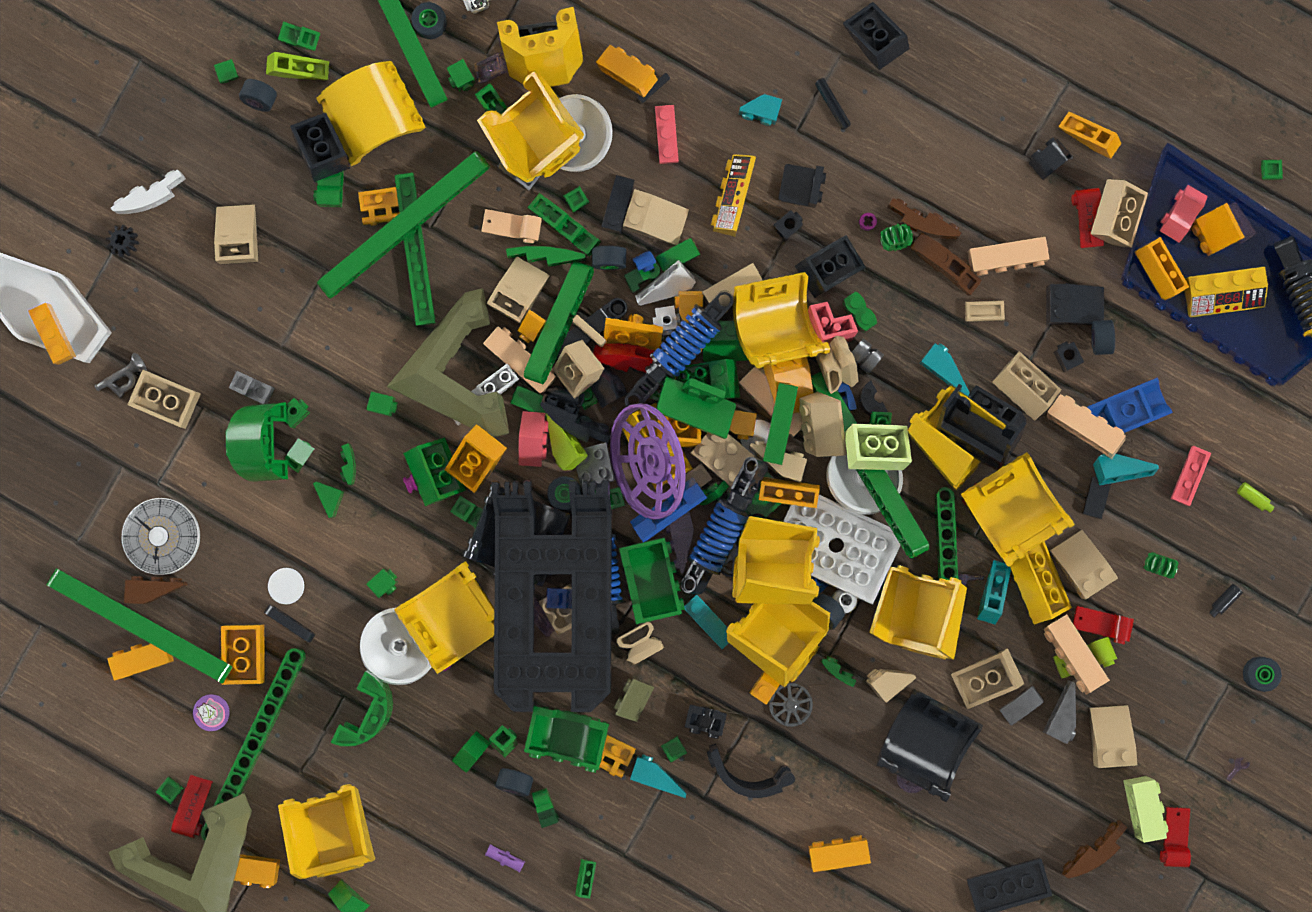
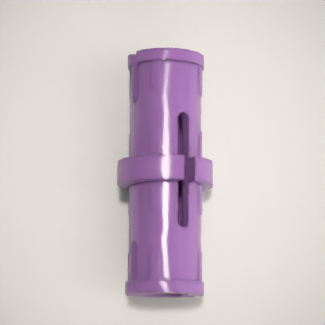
(505, 858)

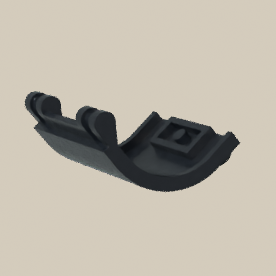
(482, 544)
(927, 743)
(757, 789)

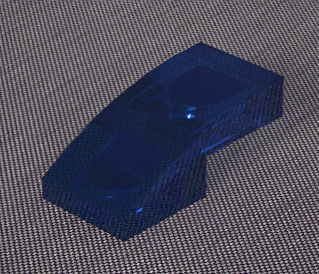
(559, 598)

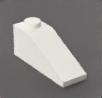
(667, 284)

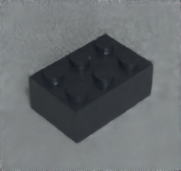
(320, 147)

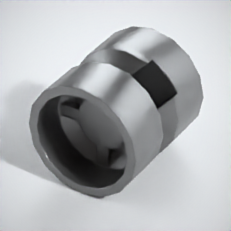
(866, 356)

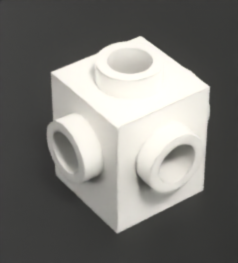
(666, 313)

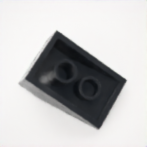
(877, 35)
(830, 266)
(1074, 304)

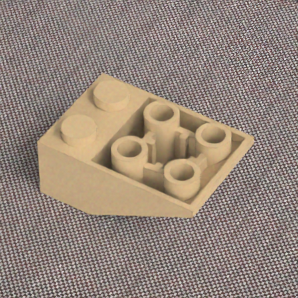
(235, 234)
(518, 290)
(792, 465)

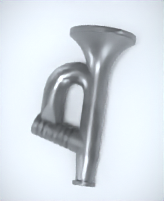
(135, 365)

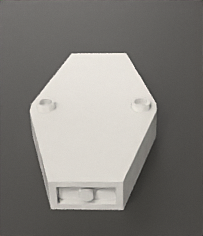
(28, 286)

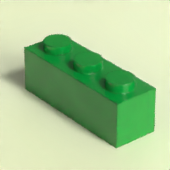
(585, 878)

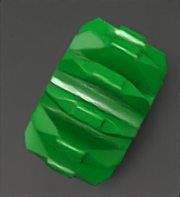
(896, 237)
(1161, 565)

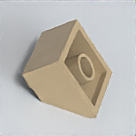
(577, 368)

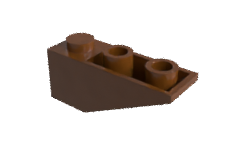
(144, 591)

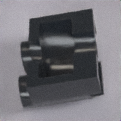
(1049, 159)
(868, 401)
(705, 720)

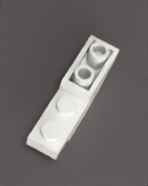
(142, 199)
(499, 382)

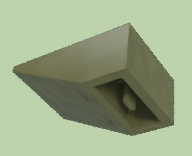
(634, 700)

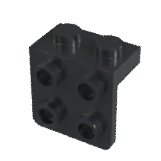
(802, 185)

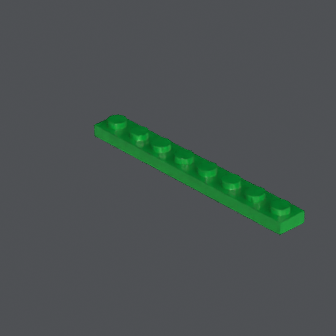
(416, 255)

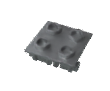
(596, 465)

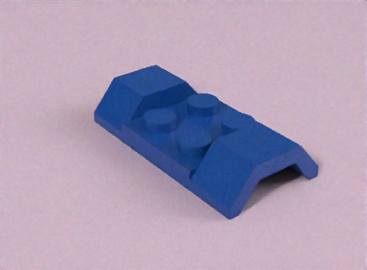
(1133, 406)
(691, 497)

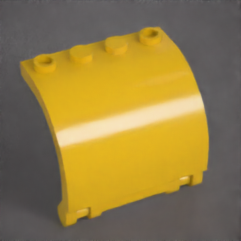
(369, 109)
(775, 321)
(1016, 509)
(449, 618)

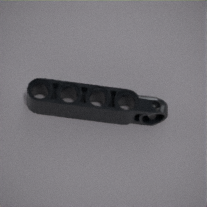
(614, 310)

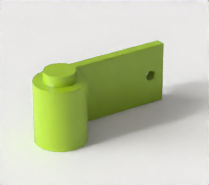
(1101, 650)

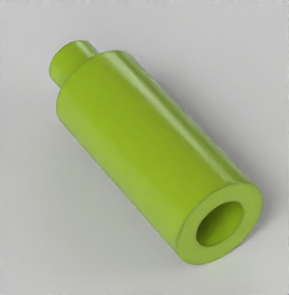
(1255, 497)

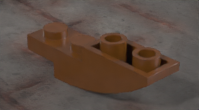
(931, 225)
(946, 262)
(1091, 858)

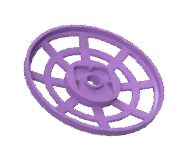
(653, 470)

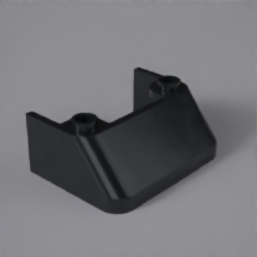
(976, 434)

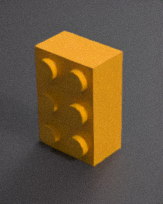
(475, 458)
(245, 651)

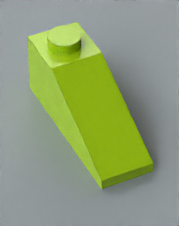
(296, 67)
(565, 447)

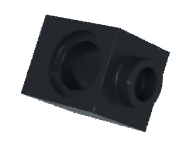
(786, 233)
(1076, 356)

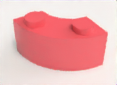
(1183, 213)

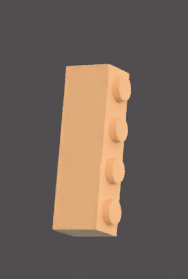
(1008, 255)
(514, 355)
(757, 387)
(1086, 426)
(1076, 655)

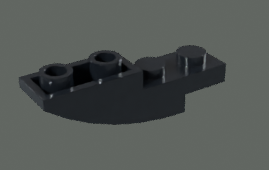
(566, 416)

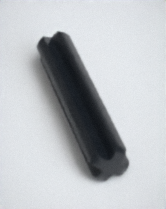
(832, 103)

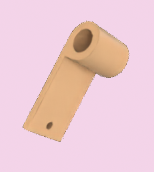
(513, 226)

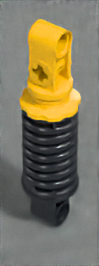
(1297, 281)

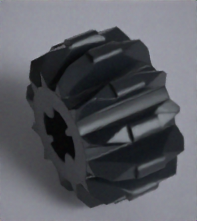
(115, 240)

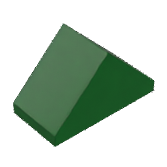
(490, 100)
(329, 497)
(471, 751)
(347, 899)

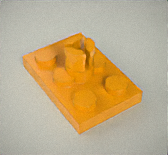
(633, 332)

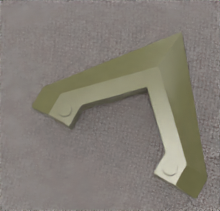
(424, 378)
(216, 868)

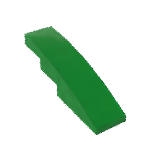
(564, 224)
(553, 255)
(780, 423)

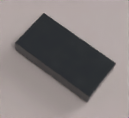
(660, 82)
(1096, 499)

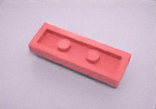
(666, 134)
(1190, 476)

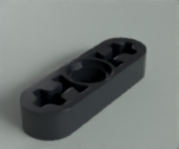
(289, 623)

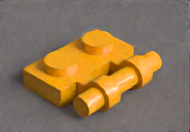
(378, 200)
(619, 752)

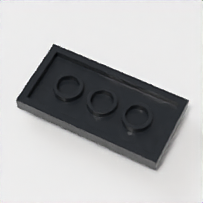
(1009, 886)

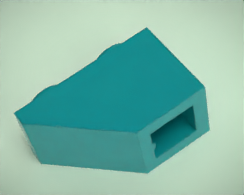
(763, 108)

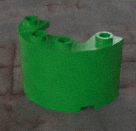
(252, 442)
(651, 580)
(375, 718)
(567, 737)

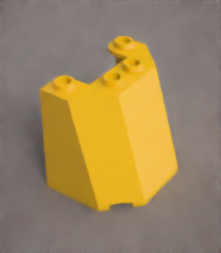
(550, 54)
(533, 133)
(946, 455)
(775, 563)
(920, 613)
(780, 637)
(326, 834)

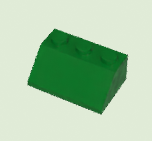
(724, 345)
(428, 467)

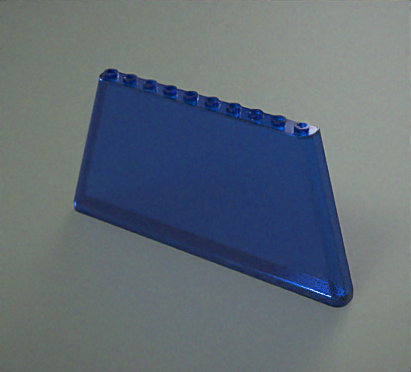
(1260, 338)

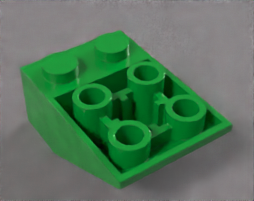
(719, 374)

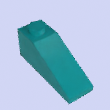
(943, 366)
(1121, 469)
(994, 593)
(707, 620)
(653, 775)

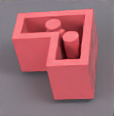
(827, 326)
(532, 438)

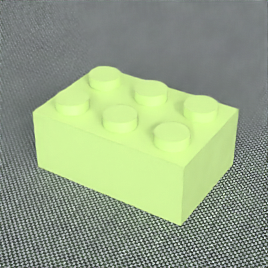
(877, 447)
(1145, 809)

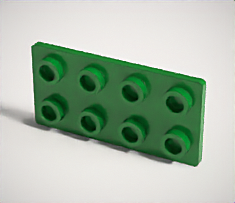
(697, 406)

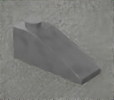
(1063, 718)

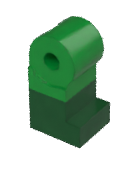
(637, 277)
(545, 808)

